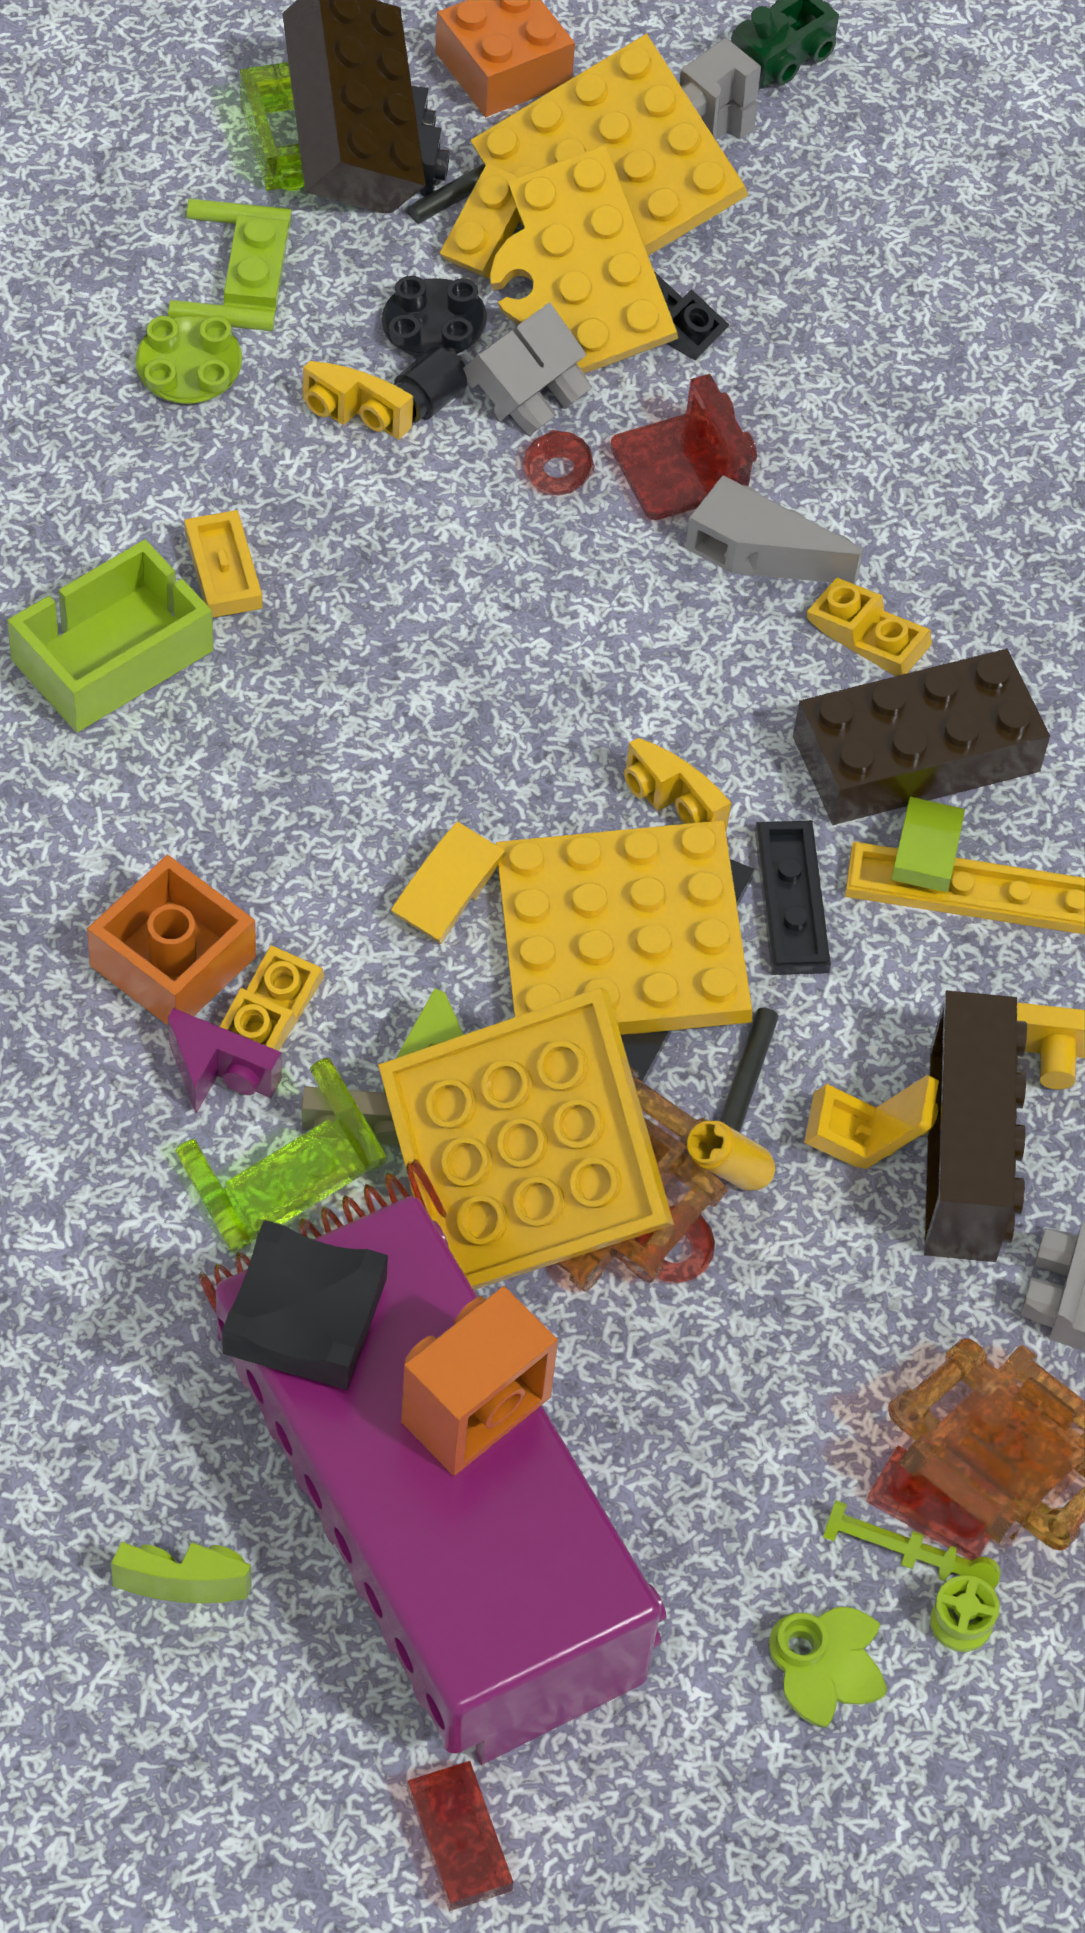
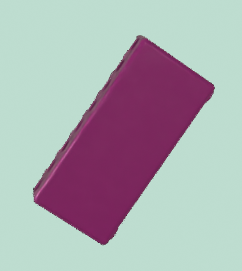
(485, 1582)

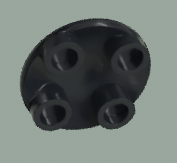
(434, 315)

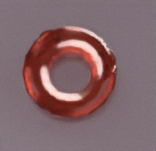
(556, 445)
(702, 1253)

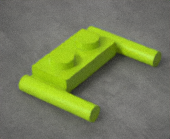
(253, 266)

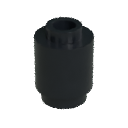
(433, 381)

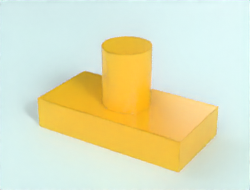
(1059, 1038)

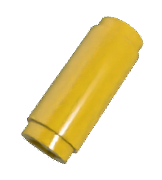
(731, 1155)

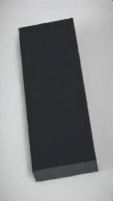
(792, 898)

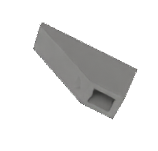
(761, 538)

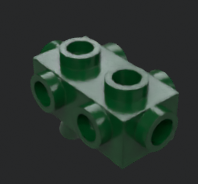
(787, 37)

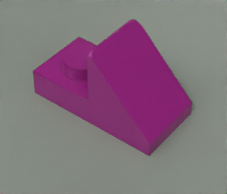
(211, 1051)

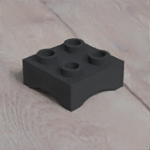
(305, 1306)

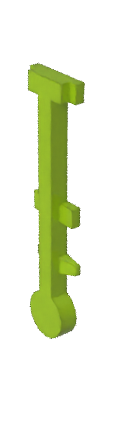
(912, 1547)

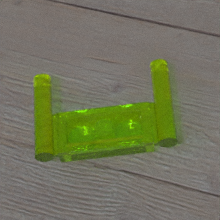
(292, 1175)

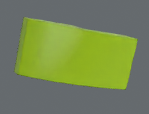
(928, 844)
(202, 1577)

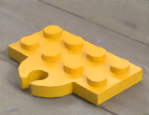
(584, 260)

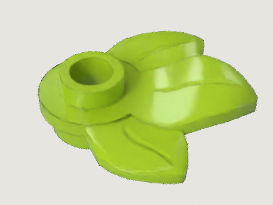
(836, 1666)

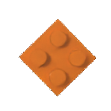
(504, 51)
(171, 941)
(477, 1379)

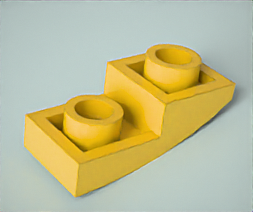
(346, 391)
(860, 623)
(669, 779)
(448, 882)
(273, 998)

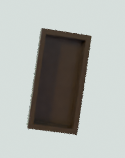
(354, 102)
(920, 736)
(975, 1134)

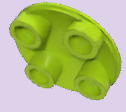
(188, 358)

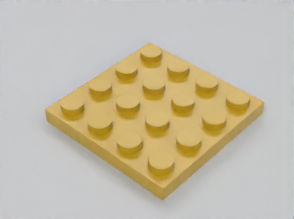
(651, 129)
(628, 914)
(529, 1139)

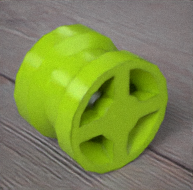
(970, 1600)

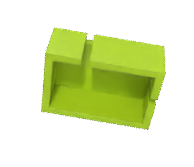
(114, 636)

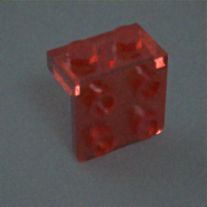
(684, 457)

